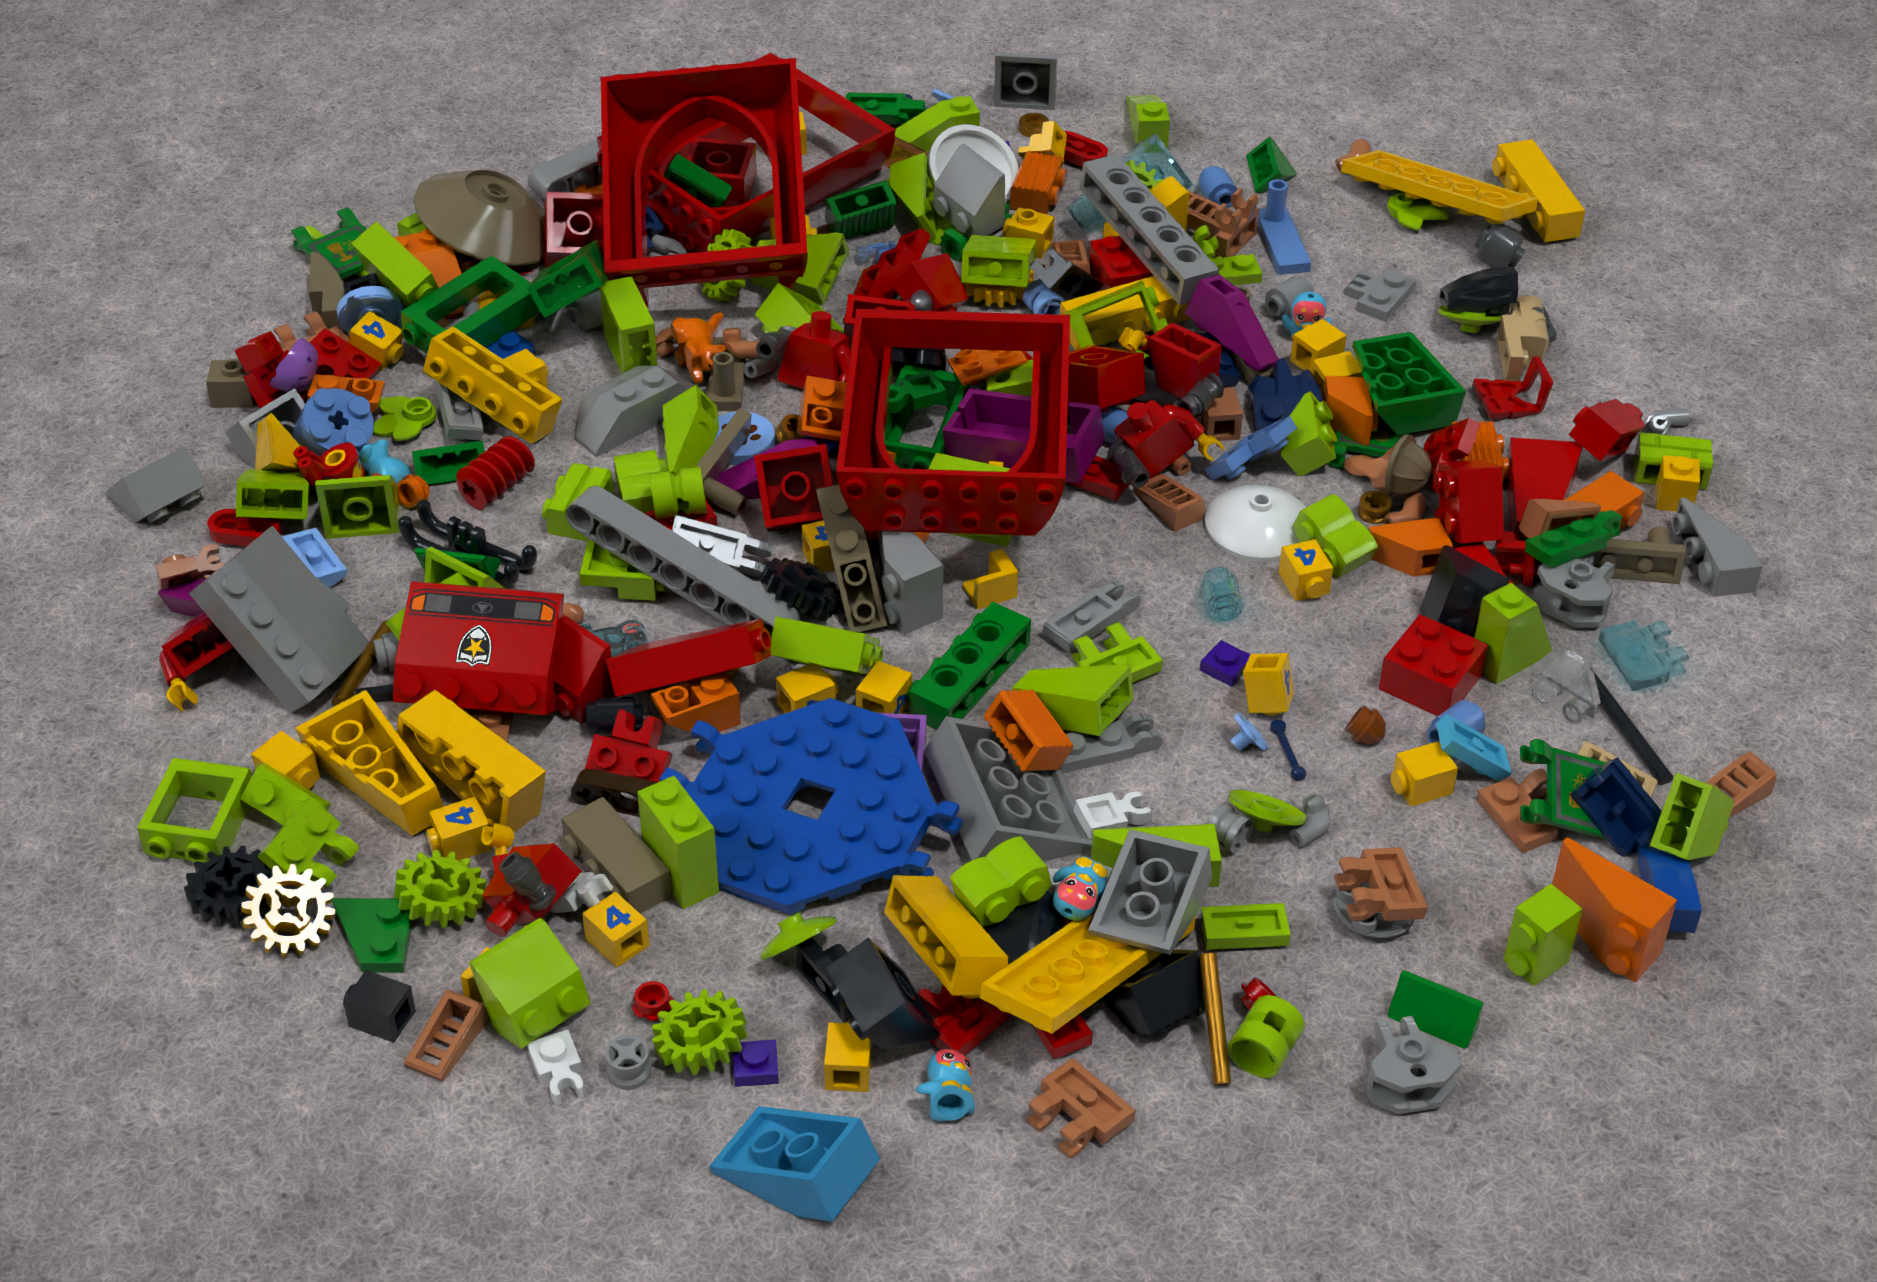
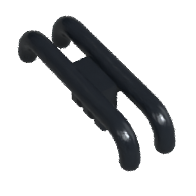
(468, 540)

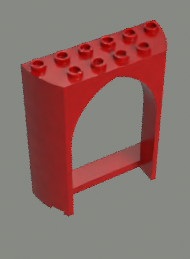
(654, 106)
(697, 224)
(953, 500)

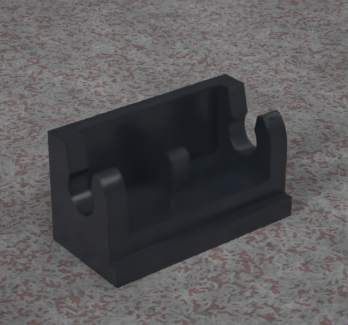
(1066, 277)

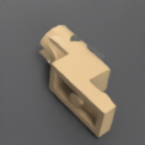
(1523, 335)

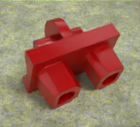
(1514, 559)

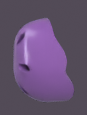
(296, 368)

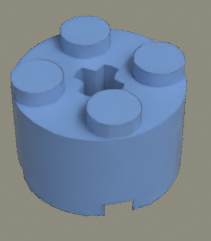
(332, 419)

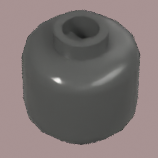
(1500, 246)

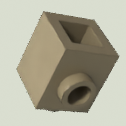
(227, 385)

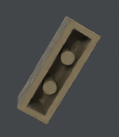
(613, 848)

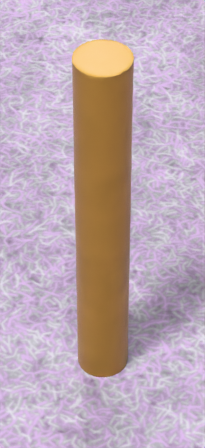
(360, 668)
(1215, 1019)

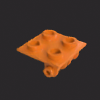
(974, 365)

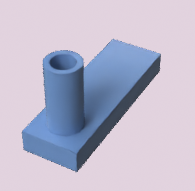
(1280, 232)

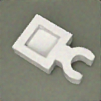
(1108, 813)
(582, 890)
(558, 1062)

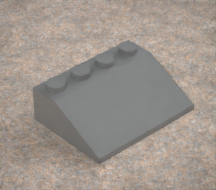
(280, 620)
(998, 797)

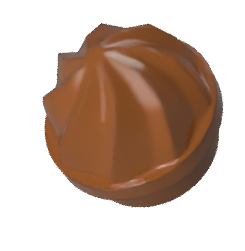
(1366, 726)

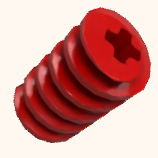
(494, 471)

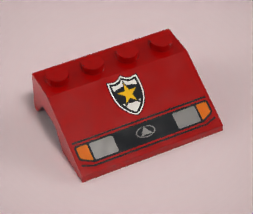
(480, 647)

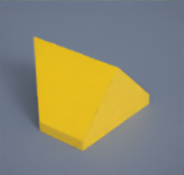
(275, 446)

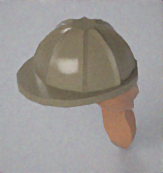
(1398, 472)

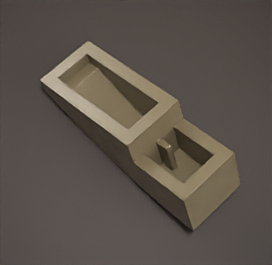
(325, 289)

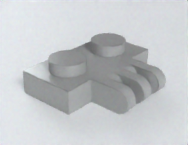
(1380, 294)

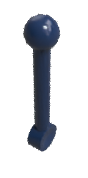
(1279, 727)

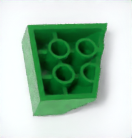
(1408, 383)

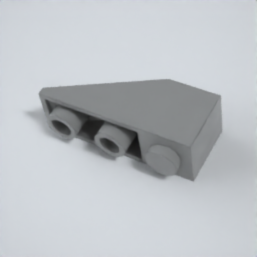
(1721, 555)

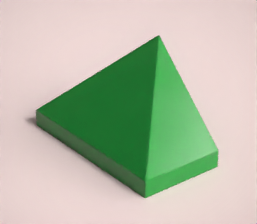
(1267, 164)
(442, 463)

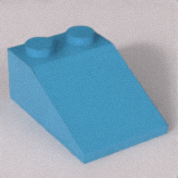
(799, 1160)

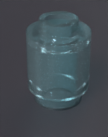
(1221, 594)

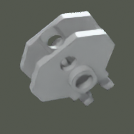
(1577, 589)
(1410, 1065)

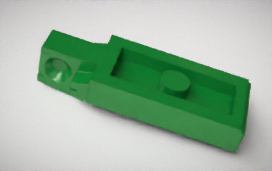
(888, 107)
(1574, 539)

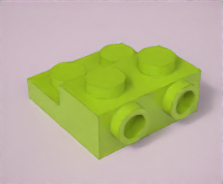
(607, 570)

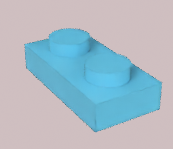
(1473, 748)

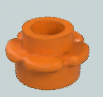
(412, 490)

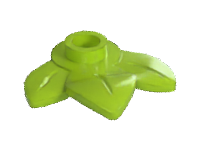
(1412, 211)
(404, 417)

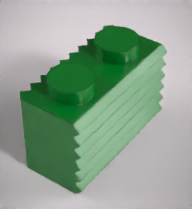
(861, 210)

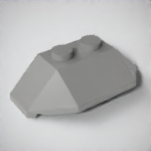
(626, 407)

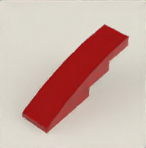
(875, 279)

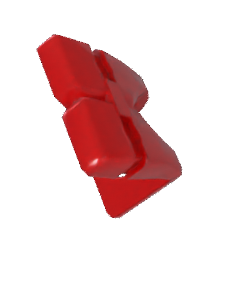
(1500, 395)

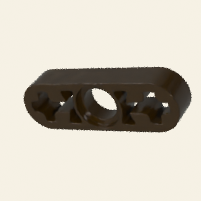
(595, 784)

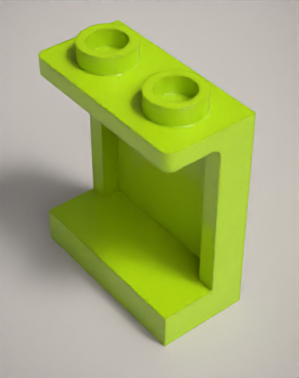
(998, 260)

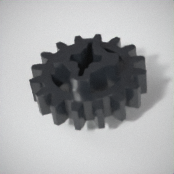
(801, 586)
(211, 890)

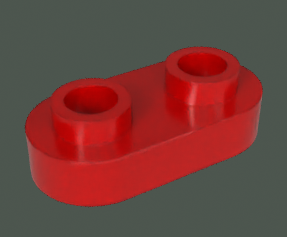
(1083, 149)
(239, 531)

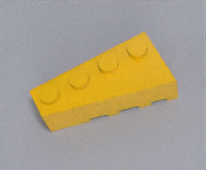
(473, 760)
(372, 761)

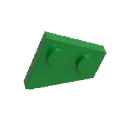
(376, 932)

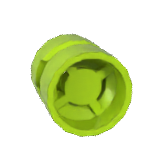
(678, 493)
(1266, 1036)

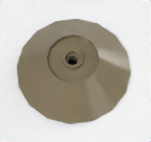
(483, 216)

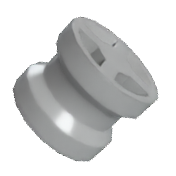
(1231, 828)
(628, 1051)

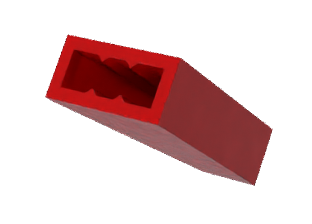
(1539, 472)
(688, 657)

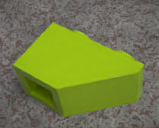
(1314, 438)

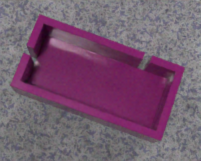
(998, 430)

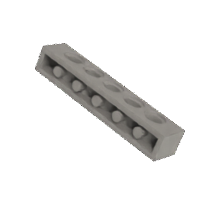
(1146, 226)

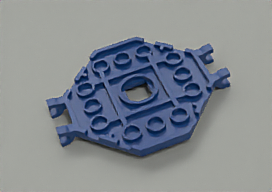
(861, 835)

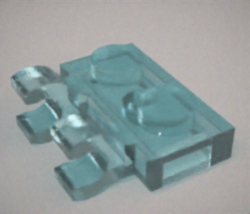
(1635, 653)

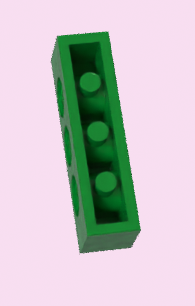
(970, 665)

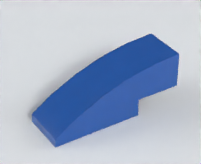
(1674, 878)

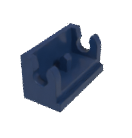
(1618, 806)

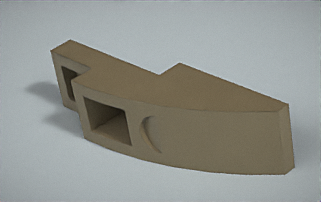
(851, 562)

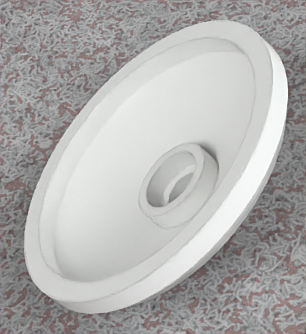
(980, 140)
(1253, 521)

